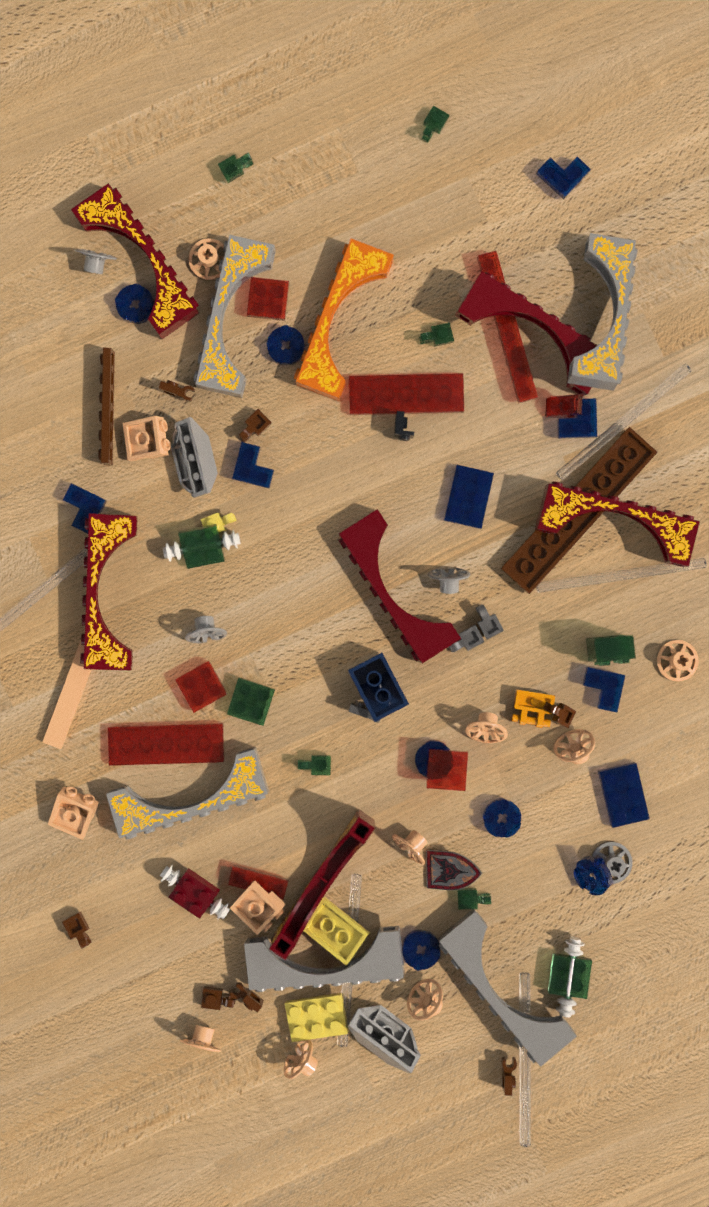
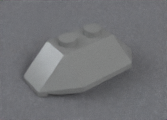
(193, 457)
(385, 1037)

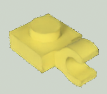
(220, 521)

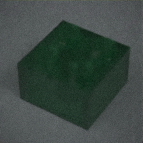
(610, 648)

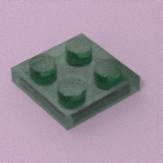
(251, 701)

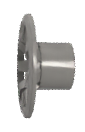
(94, 262)
(449, 581)
(205, 628)
(614, 862)

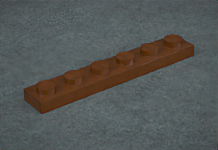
(106, 397)

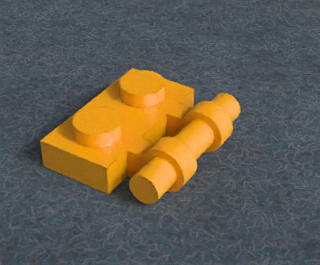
(533, 702)

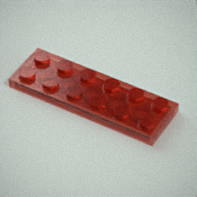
(406, 393)
(166, 744)

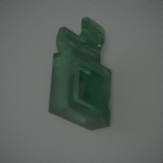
(434, 122)
(233, 167)
(439, 334)
(319, 764)
(469, 898)

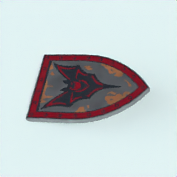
(450, 870)

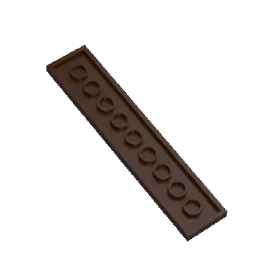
(607, 476)

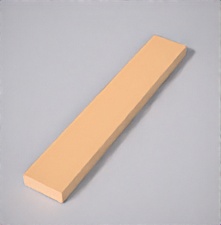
(67, 702)

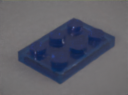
(468, 497)
(623, 795)

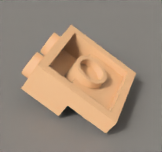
(146, 438)
(73, 812)
(258, 908)

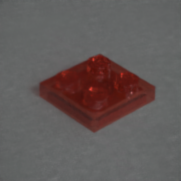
(268, 298)
(201, 686)
(447, 769)

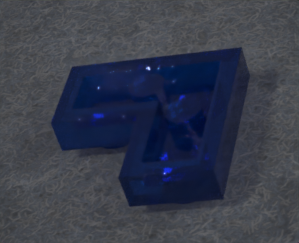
(563, 180)
(583, 425)
(248, 471)
(86, 501)
(610, 685)

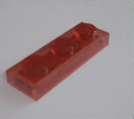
(244, 877)

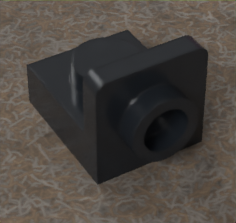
(400, 424)

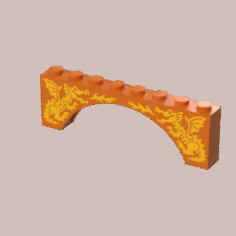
(359, 266)

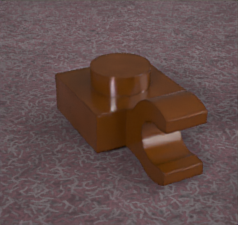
(172, 389)
(256, 423)
(562, 713)
(76, 927)
(214, 998)
(250, 999)
(508, 1080)

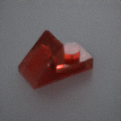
(564, 406)

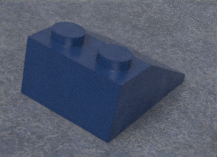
(378, 687)

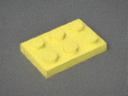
(336, 931)
(316, 1017)

